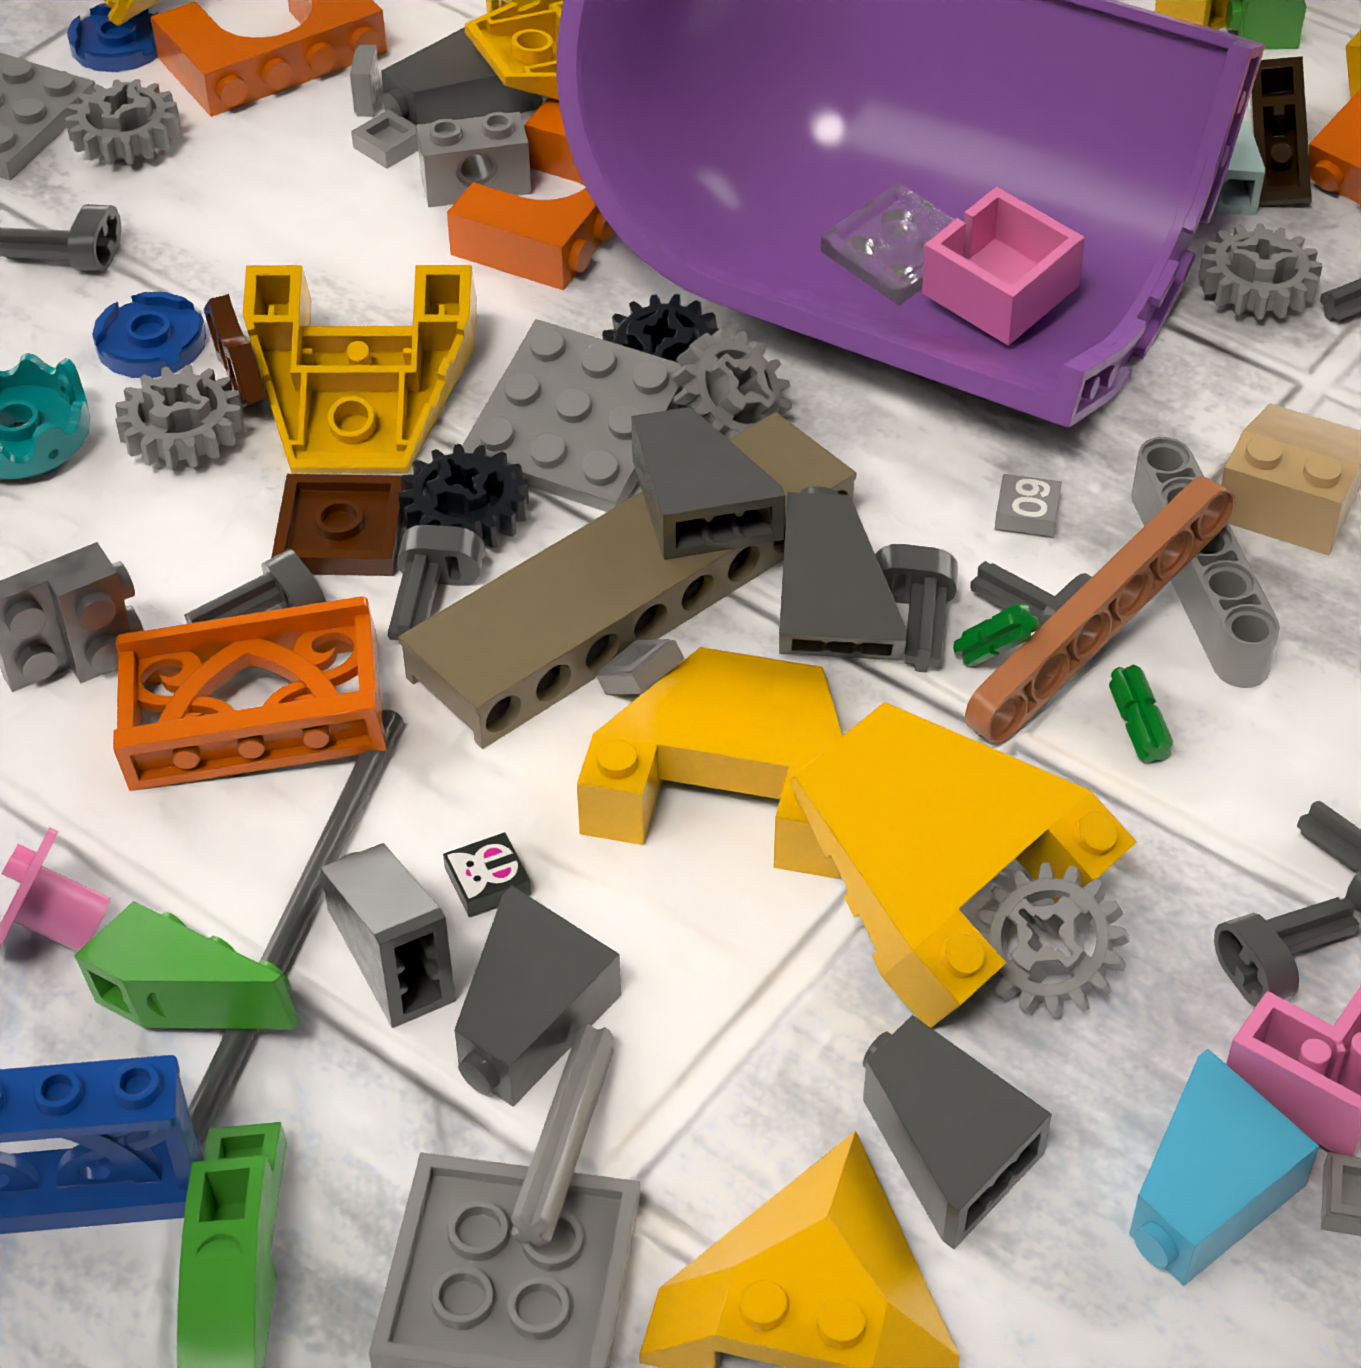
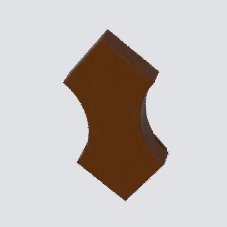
(234, 351)

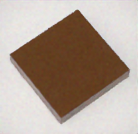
(341, 523)

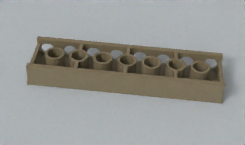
(590, 587)

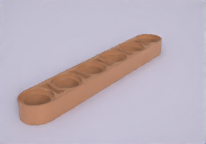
(1099, 610)

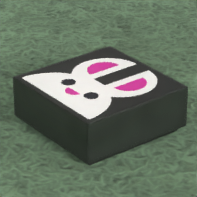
(485, 872)

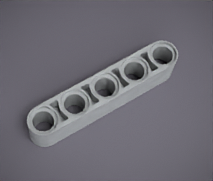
(1218, 583)

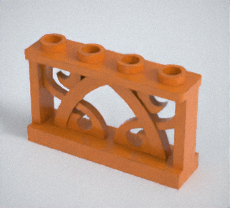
(294, 725)

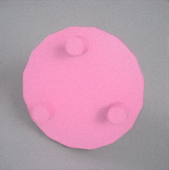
(49, 900)

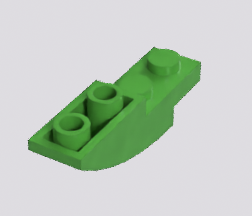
(227, 1247)

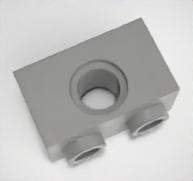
(475, 150)

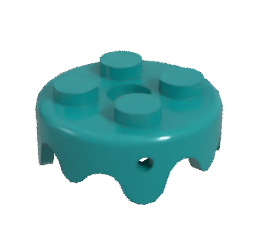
(54, 411)

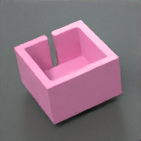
(1002, 265)

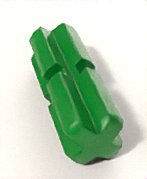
(996, 635)
(1145, 721)

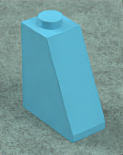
(1217, 1171)

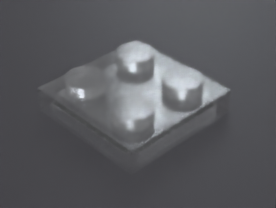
(887, 241)

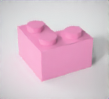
(1305, 1068)

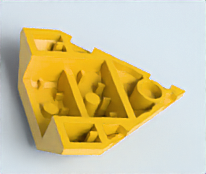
(806, 1284)

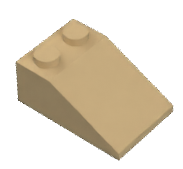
(1294, 477)

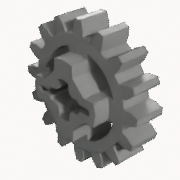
(123, 121)
(1260, 271)
(730, 382)
(179, 417)
(1068, 918)

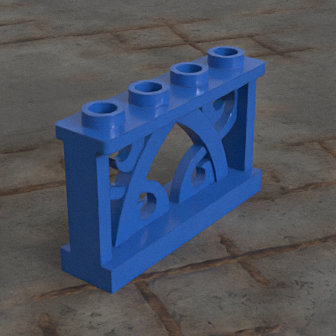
(130, 1139)

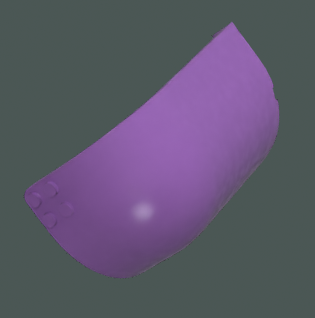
(758, 125)

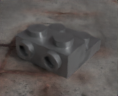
(65, 617)

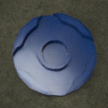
(110, 47)
(149, 334)

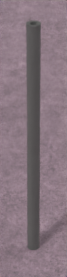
(294, 921)

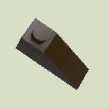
(1281, 131)

